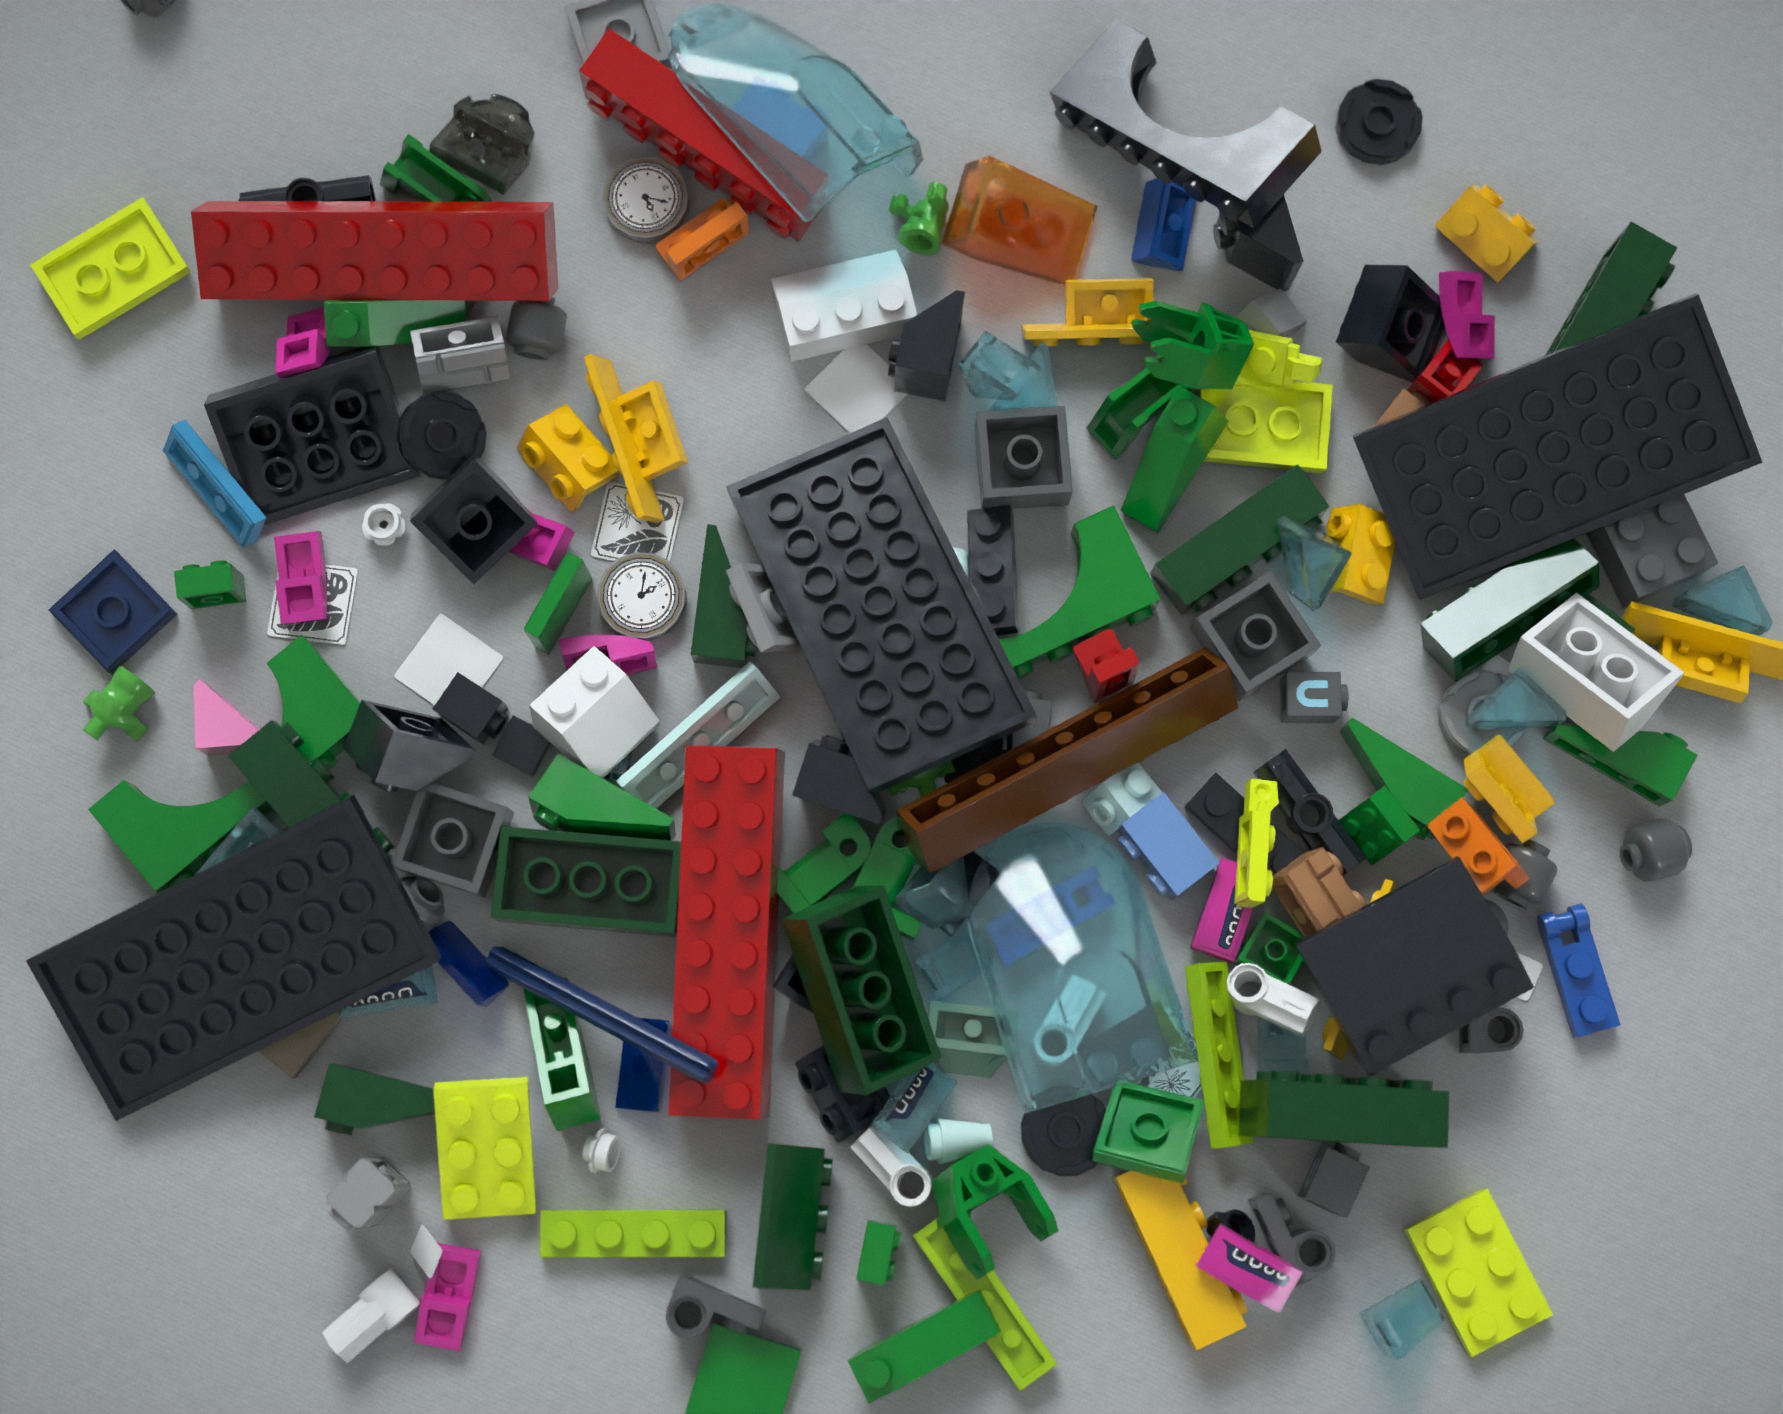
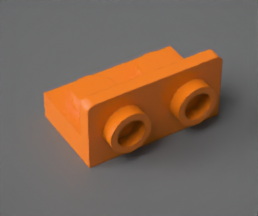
(703, 238)
(1471, 839)

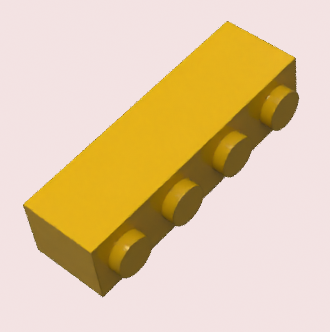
(1174, 1244)

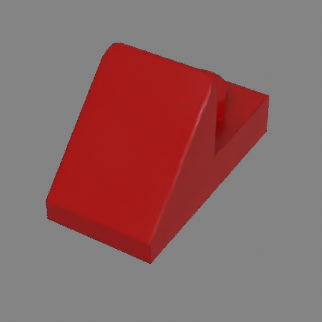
(1445, 375)
(1105, 664)

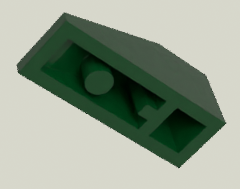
(719, 623)
(369, 1100)

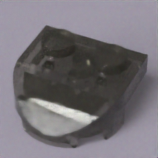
(487, 141)

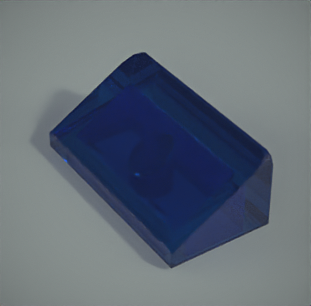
(467, 964)
(641, 1076)

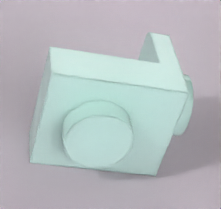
(1121, 797)

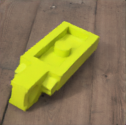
(1278, 361)
(1254, 842)

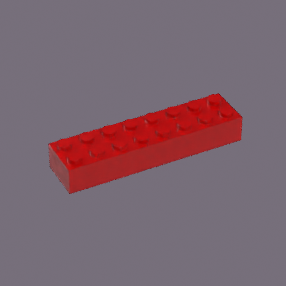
(375, 250)
(728, 927)

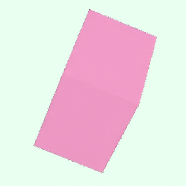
(217, 723)

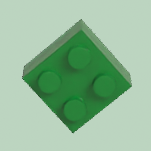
(209, 585)
(1379, 825)
(1272, 948)
(876, 1252)

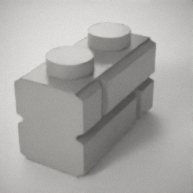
(460, 354)
(367, 1193)

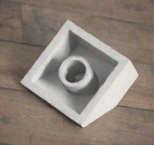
(593, 714)

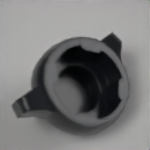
(1234, 1220)

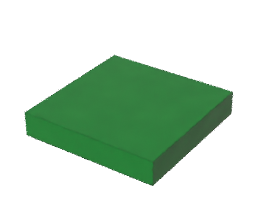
(558, 603)
(1149, 1131)
(742, 1374)

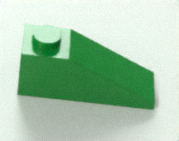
(386, 321)
(1172, 457)
(1646, 763)
(1413, 783)
(585, 803)
(562, 1064)
(923, 1346)

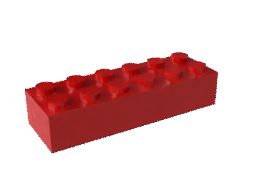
(657, 108)

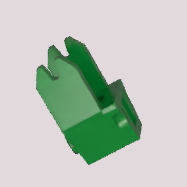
(1196, 347)
(974, 1183)

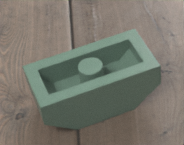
(966, 1038)

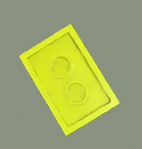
(110, 268)
(1273, 424)
(485, 1148)
(1478, 1272)

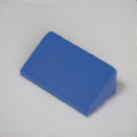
(1163, 226)

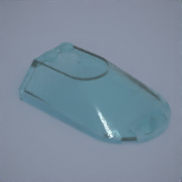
(787, 104)
(1073, 966)

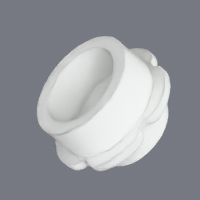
(379, 513)
(602, 1151)

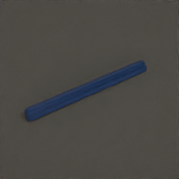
(602, 1014)

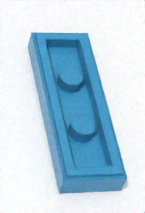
(214, 484)

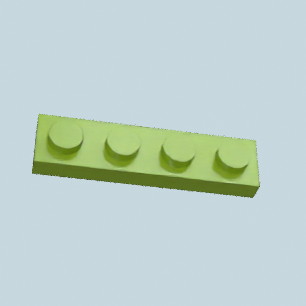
(1217, 1051)
(633, 1233)
(1017, 1344)

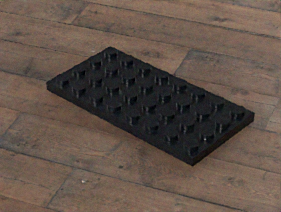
(1558, 447)
(880, 606)
(234, 958)

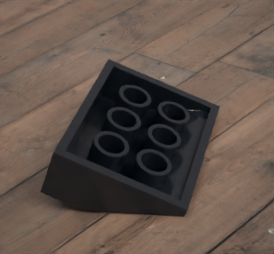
(312, 434)
(1414, 966)

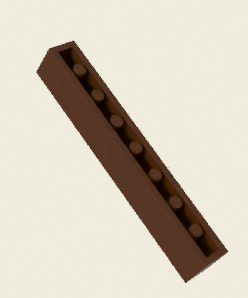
(1067, 759)

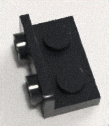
(840, 1112)

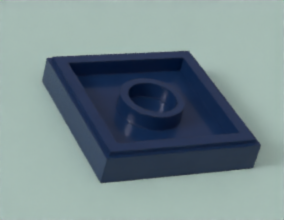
(112, 612)

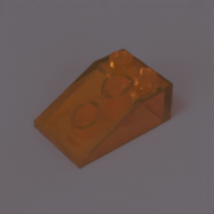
(1018, 222)

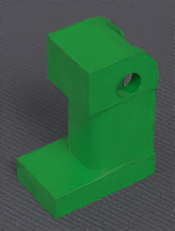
(429, 177)
(1129, 410)
(824, 867)
(890, 868)

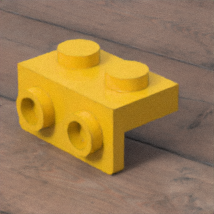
(1487, 231)
(567, 456)
(1372, 549)
(1508, 786)

